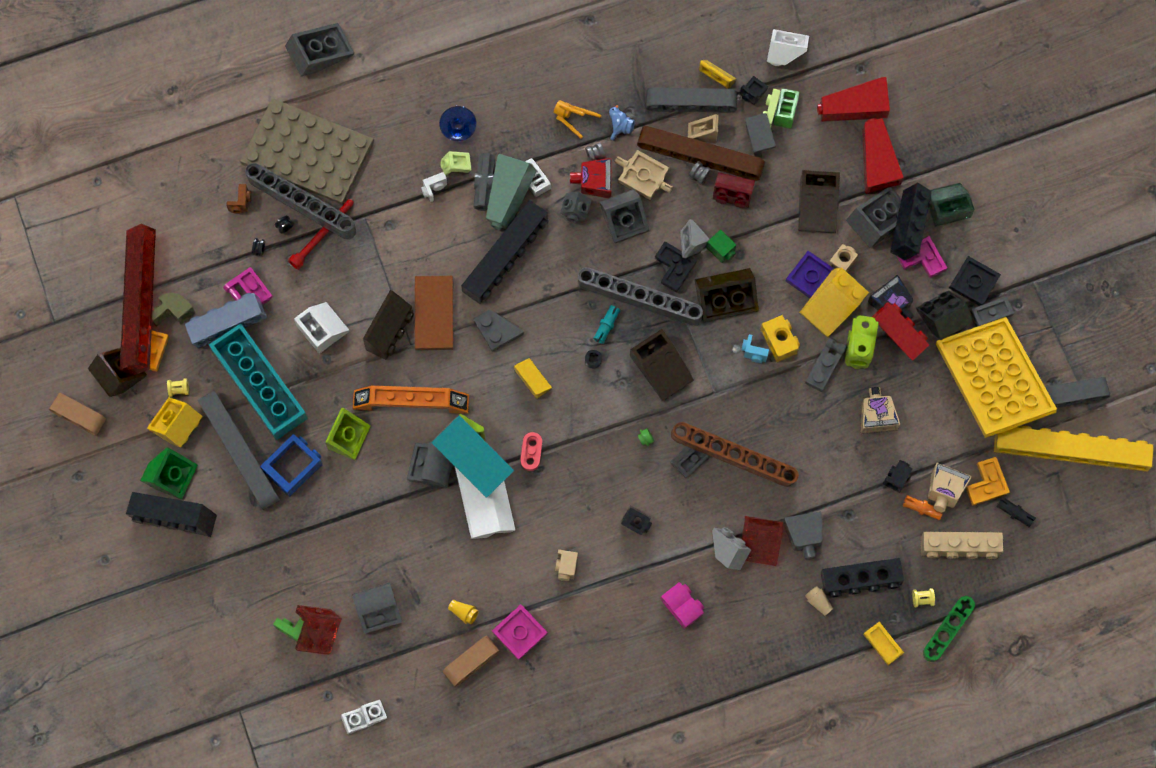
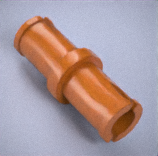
(921, 507)

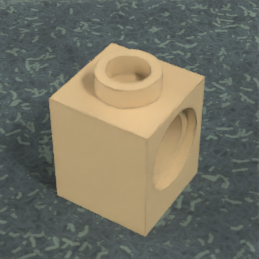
(844, 251)

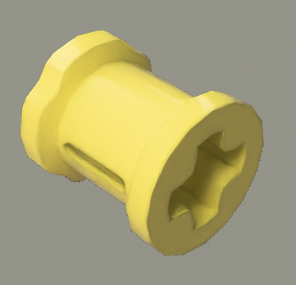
(173, 390)
(929, 594)

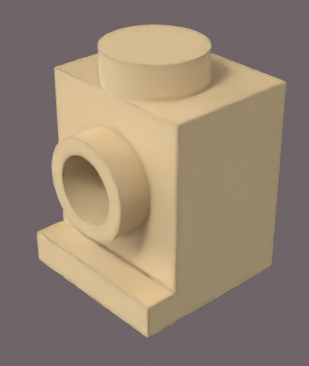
(566, 565)

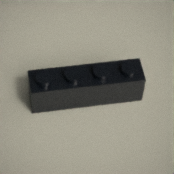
(911, 221)

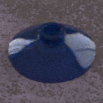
(454, 116)

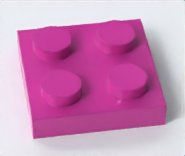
(519, 632)

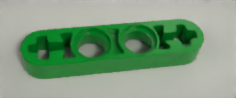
(948, 628)

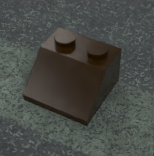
(108, 374)

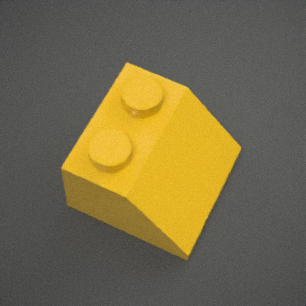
(175, 422)

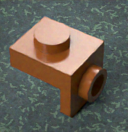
(241, 205)

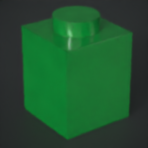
(721, 246)

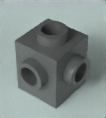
(575, 206)

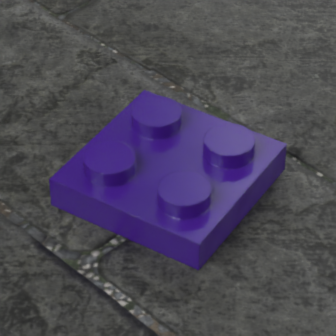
(809, 274)

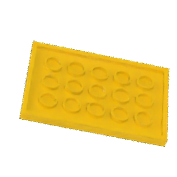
(996, 377)

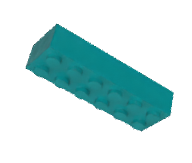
(258, 381)

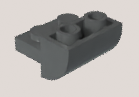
(429, 466)
(376, 608)

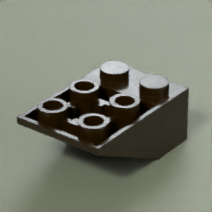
(818, 201)
(661, 364)

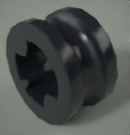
(284, 224)
(258, 246)
(599, 359)

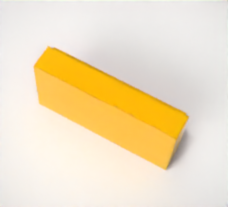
(883, 643)

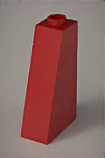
(856, 103)
(880, 161)

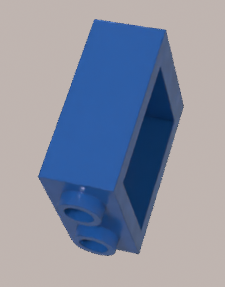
(290, 488)

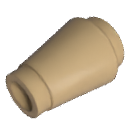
(818, 599)

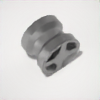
(595, 152)
(699, 173)

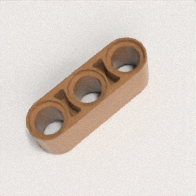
(77, 414)
(471, 661)

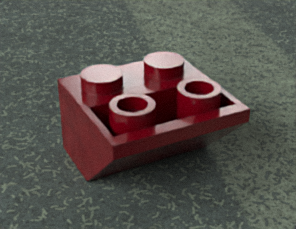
(733, 190)

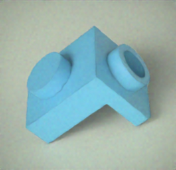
(754, 353)

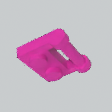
(250, 284)

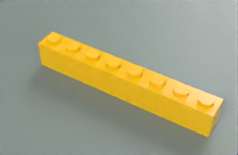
(1075, 448)

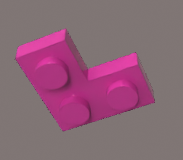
(928, 257)

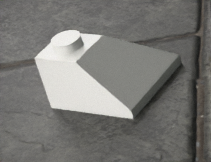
(786, 47)

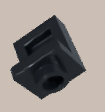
(753, 90)

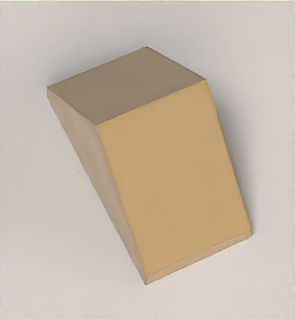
(704, 129)

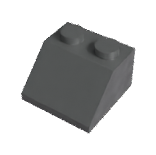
(624, 215)

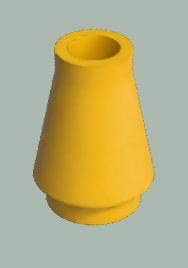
(463, 611)

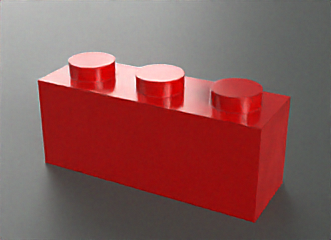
(901, 330)

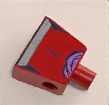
(594, 178)

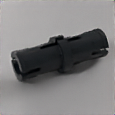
(1016, 512)

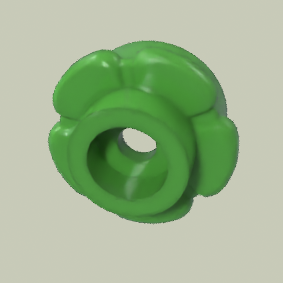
(645, 437)

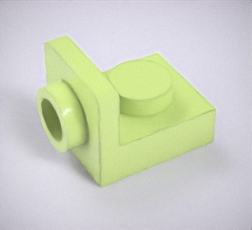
(456, 162)

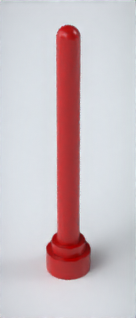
(298, 259)

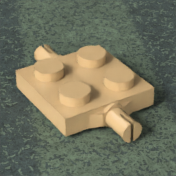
(643, 174)

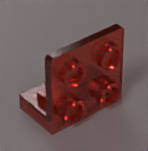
(763, 539)
(318, 629)

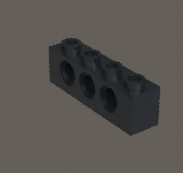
(890, 567)

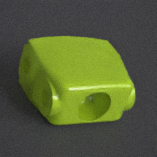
(861, 343)

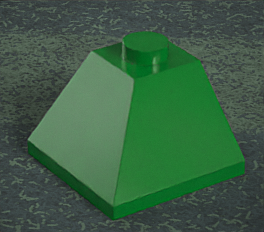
(169, 473)

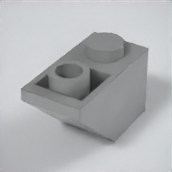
(729, 549)

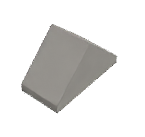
(692, 239)

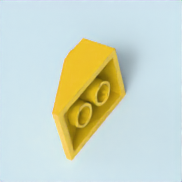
(833, 301)

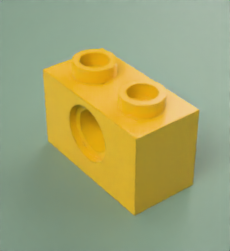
(780, 349)

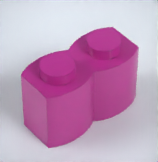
(682, 605)

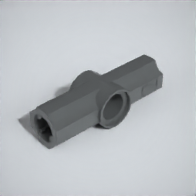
(483, 181)

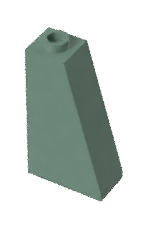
(508, 190)

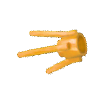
(565, 109)

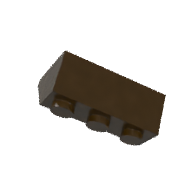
(727, 294)
(388, 326)

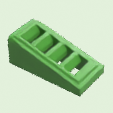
(782, 118)

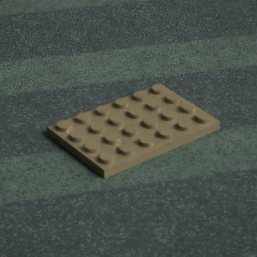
(308, 150)

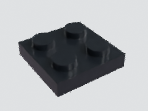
(974, 281)

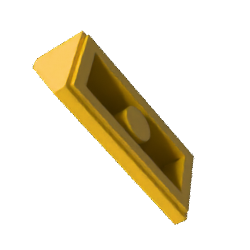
(716, 74)
(532, 378)

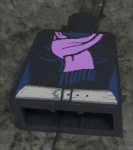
(893, 292)

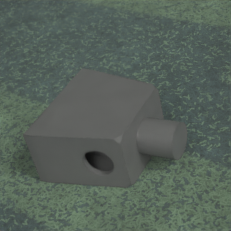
(805, 532)

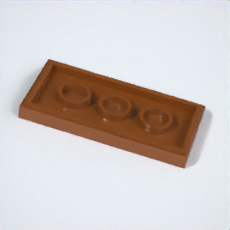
(433, 312)

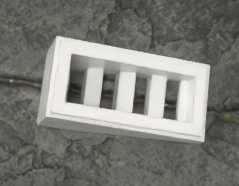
(542, 188)

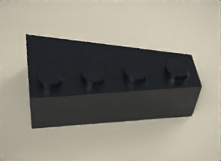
(171, 513)

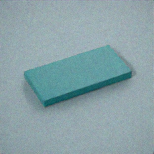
(472, 456)

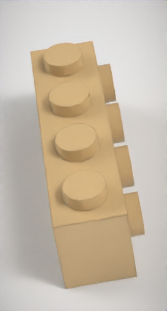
(962, 544)

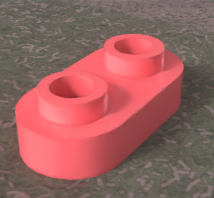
(531, 452)

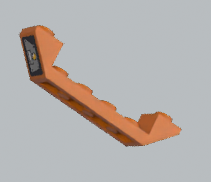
(411, 397)

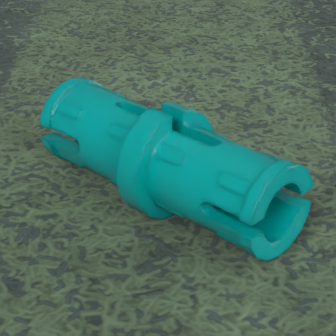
(606, 324)

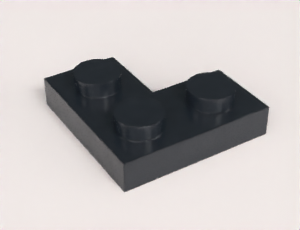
(678, 266)

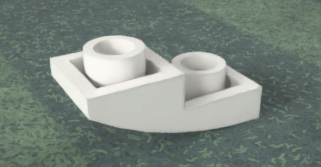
(363, 717)

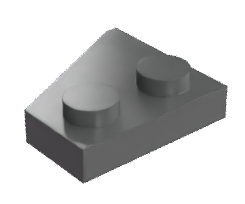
(496, 329)

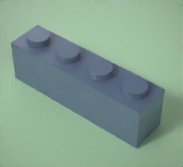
(219, 321)

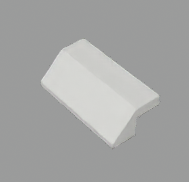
(484, 514)

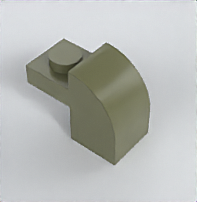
(173, 305)

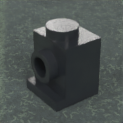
(898, 476)
(628, 520)

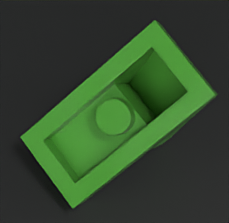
(286, 627)

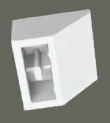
(321, 326)

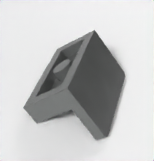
(759, 133)

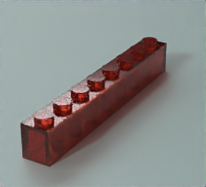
(137, 299)

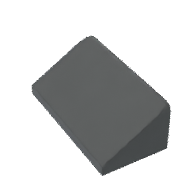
(689, 459)

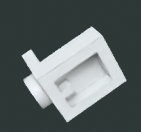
(434, 183)

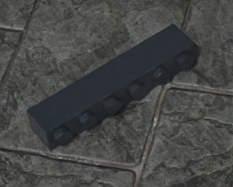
(504, 252)

